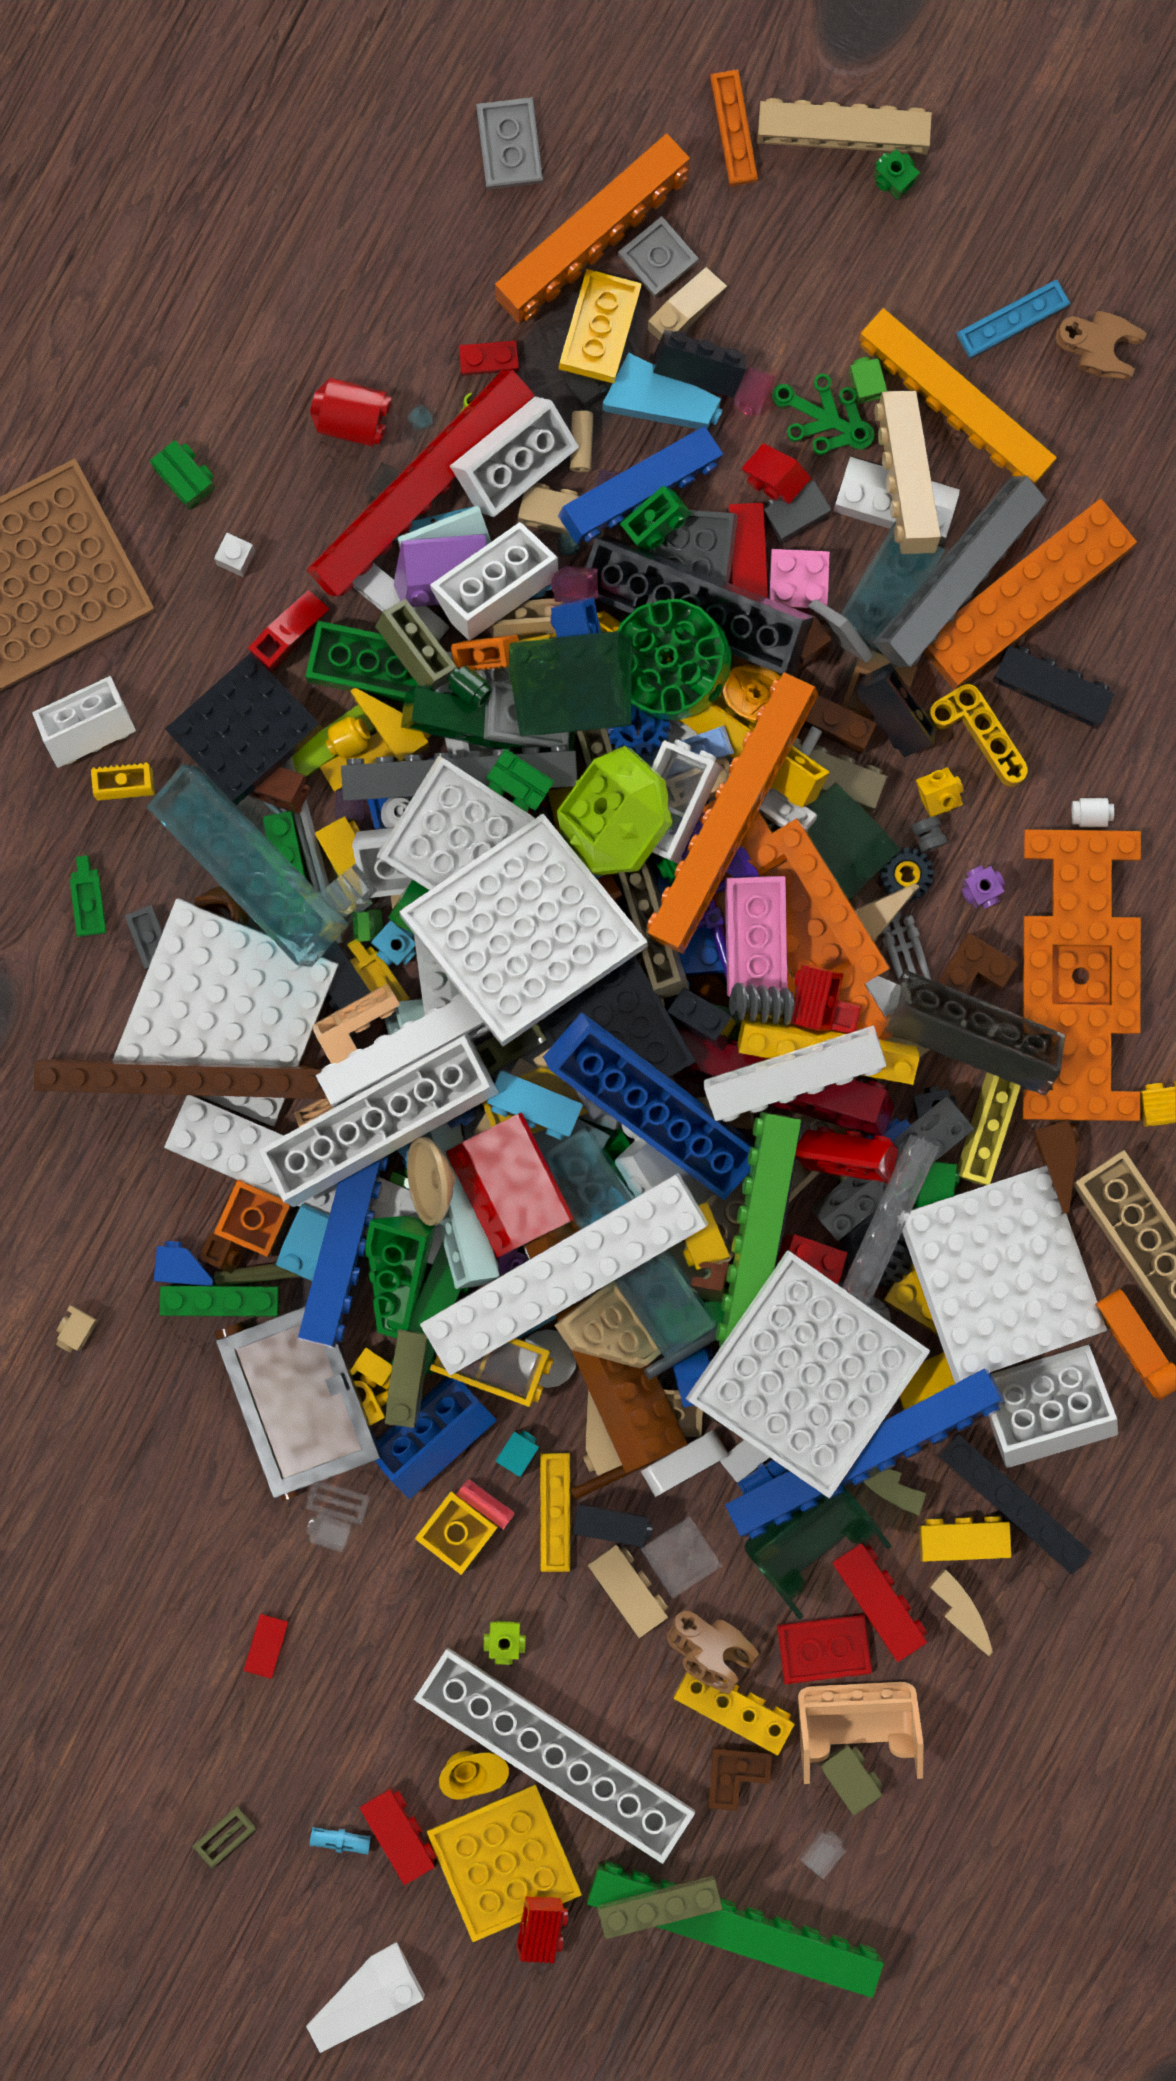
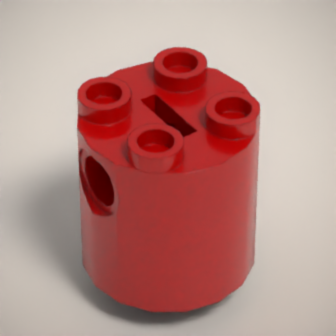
(350, 412)

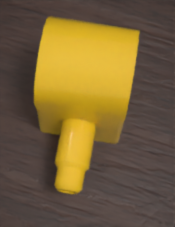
(373, 1403)

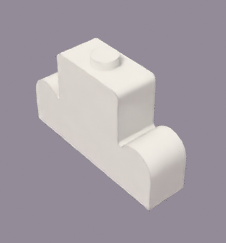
(646, 1167)

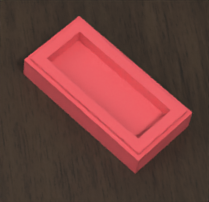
(485, 1503)

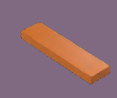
(733, 128)

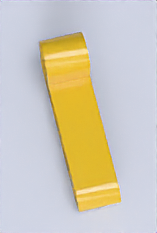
(982, 737)

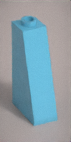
(660, 398)

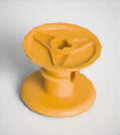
(748, 689)

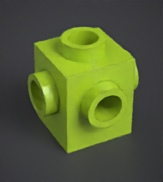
(505, 1630)

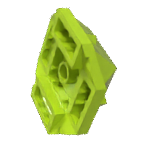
(615, 813)

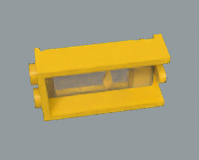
(507, 1371)

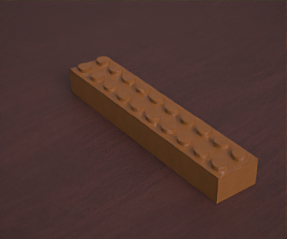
(627, 1401)

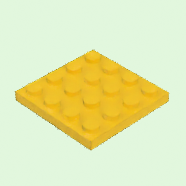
(500, 1858)

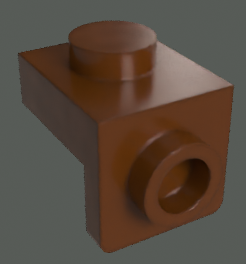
(221, 1253)

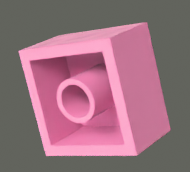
(799, 578)

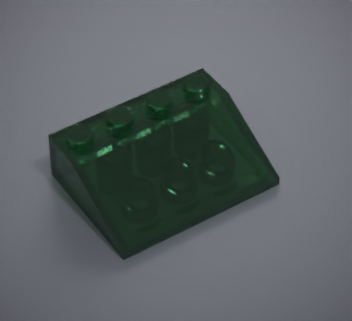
(571, 683)
(849, 840)

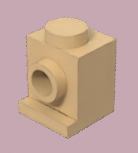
(75, 1330)

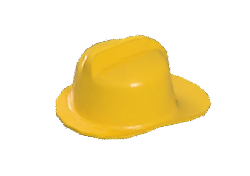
(472, 1774)

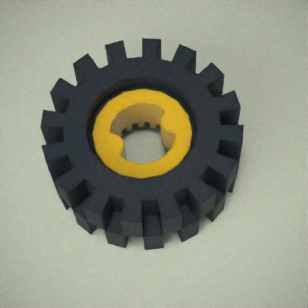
(921, 872)

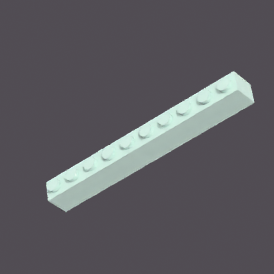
(463, 1237)

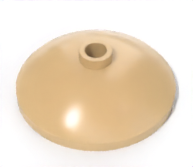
(429, 1180)

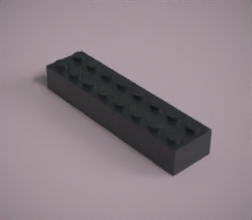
(752, 624)

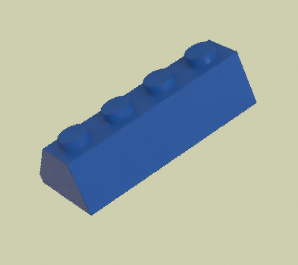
(447, 1425)

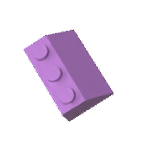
(426, 561)

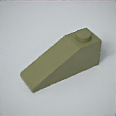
(406, 1379)

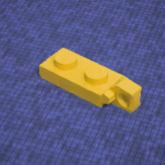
(374, 970)

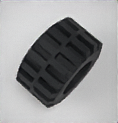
(898, 1264)

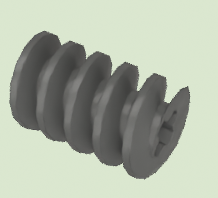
(762, 1002)

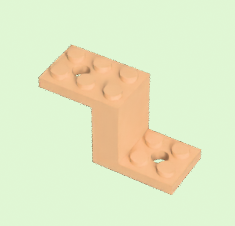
(335, 1038)

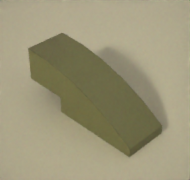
(886, 1486)

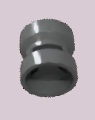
(932, 840)

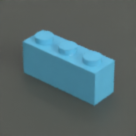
(536, 1104)

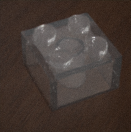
(680, 1556)

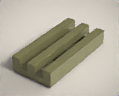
(243, 1820)

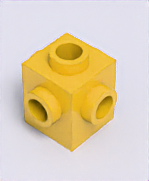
(940, 791)

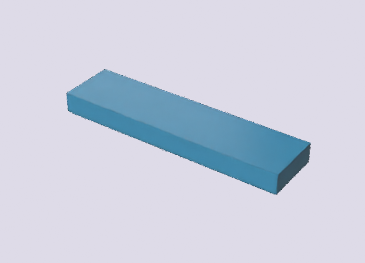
(1013, 319)

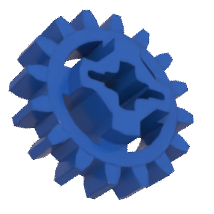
(650, 736)

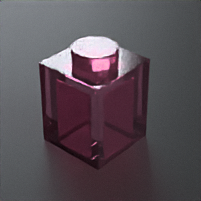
(753, 391)
(574, 584)

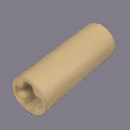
(583, 433)

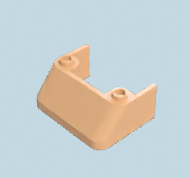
(859, 1716)

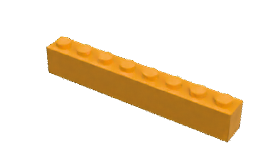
(955, 398)

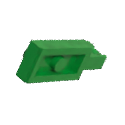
(87, 899)

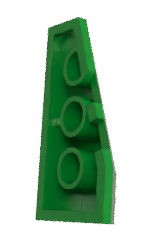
(397, 1261)

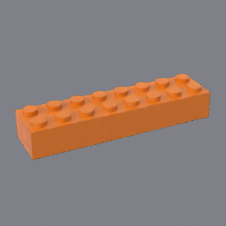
(593, 229)
(1029, 593)

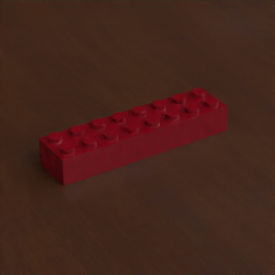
(849, 1105)

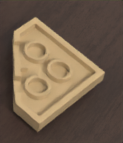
(608, 1329)

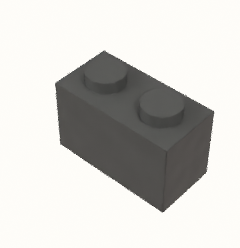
(802, 513)

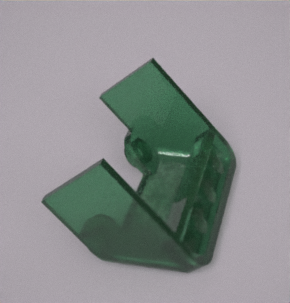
(799, 1542)

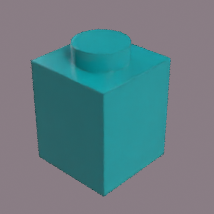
(518, 1452)

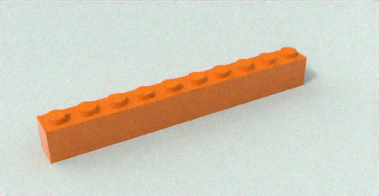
(732, 813)

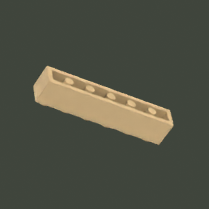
(844, 127)
(907, 472)

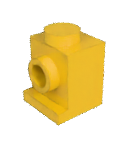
(373, 1369)

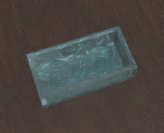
(887, 587)

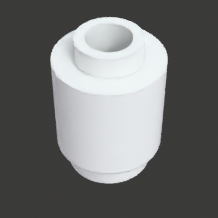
(1092, 812)

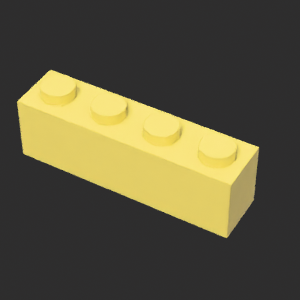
(990, 1127)

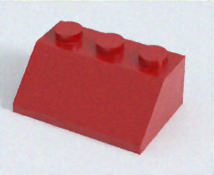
(847, 1154)

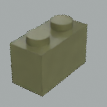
(850, 1778)

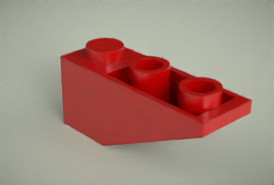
(288, 631)

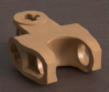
(1096, 343)
(708, 1648)

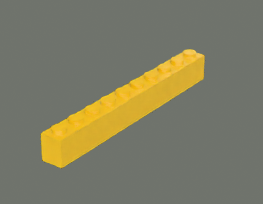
(799, 775)

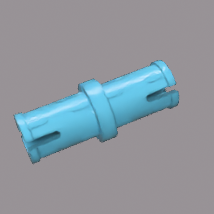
(340, 1840)

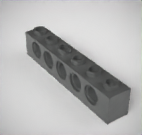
(858, 1198)

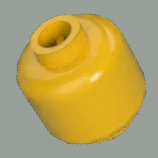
(348, 737)

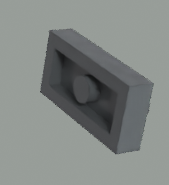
(145, 933)

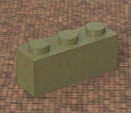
(415, 645)

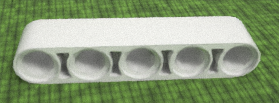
(380, 591)

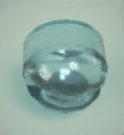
(420, 417)
(567, 545)

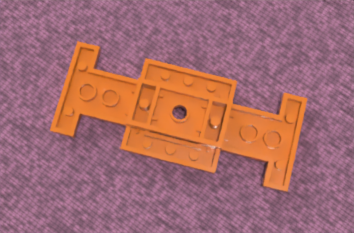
(1081, 938)

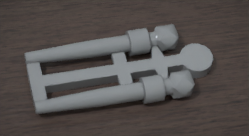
(913, 934)

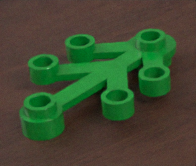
(826, 418)

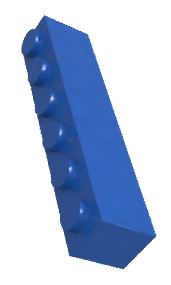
(627, 491)

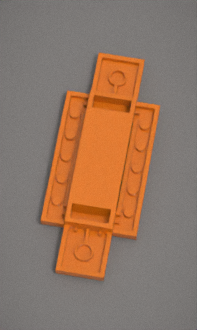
(819, 917)

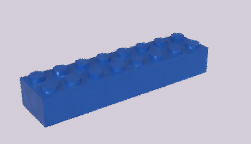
(650, 1105)

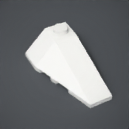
(369, 1997)

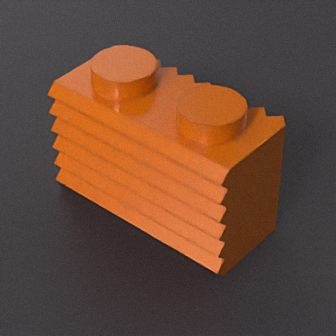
(483, 653)

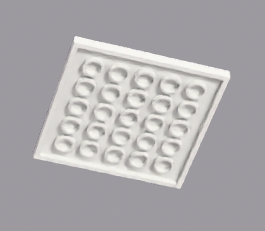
(523, 929)
(224, 999)
(1002, 1274)
(808, 1374)

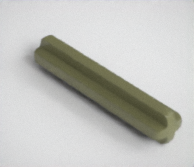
(251, 1275)

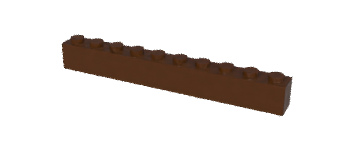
(178, 1078)

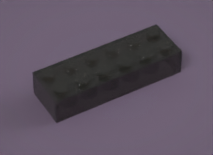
(975, 1032)

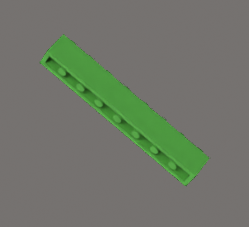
(760, 1216)

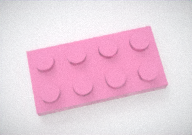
(756, 931)

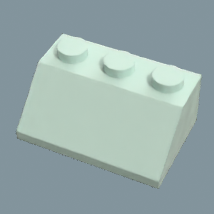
(461, 524)

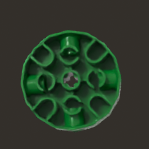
(699, 661)

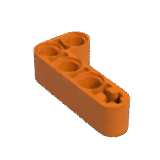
(1138, 1344)

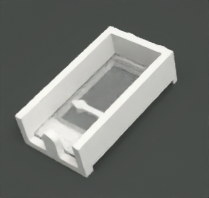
(688, 786)

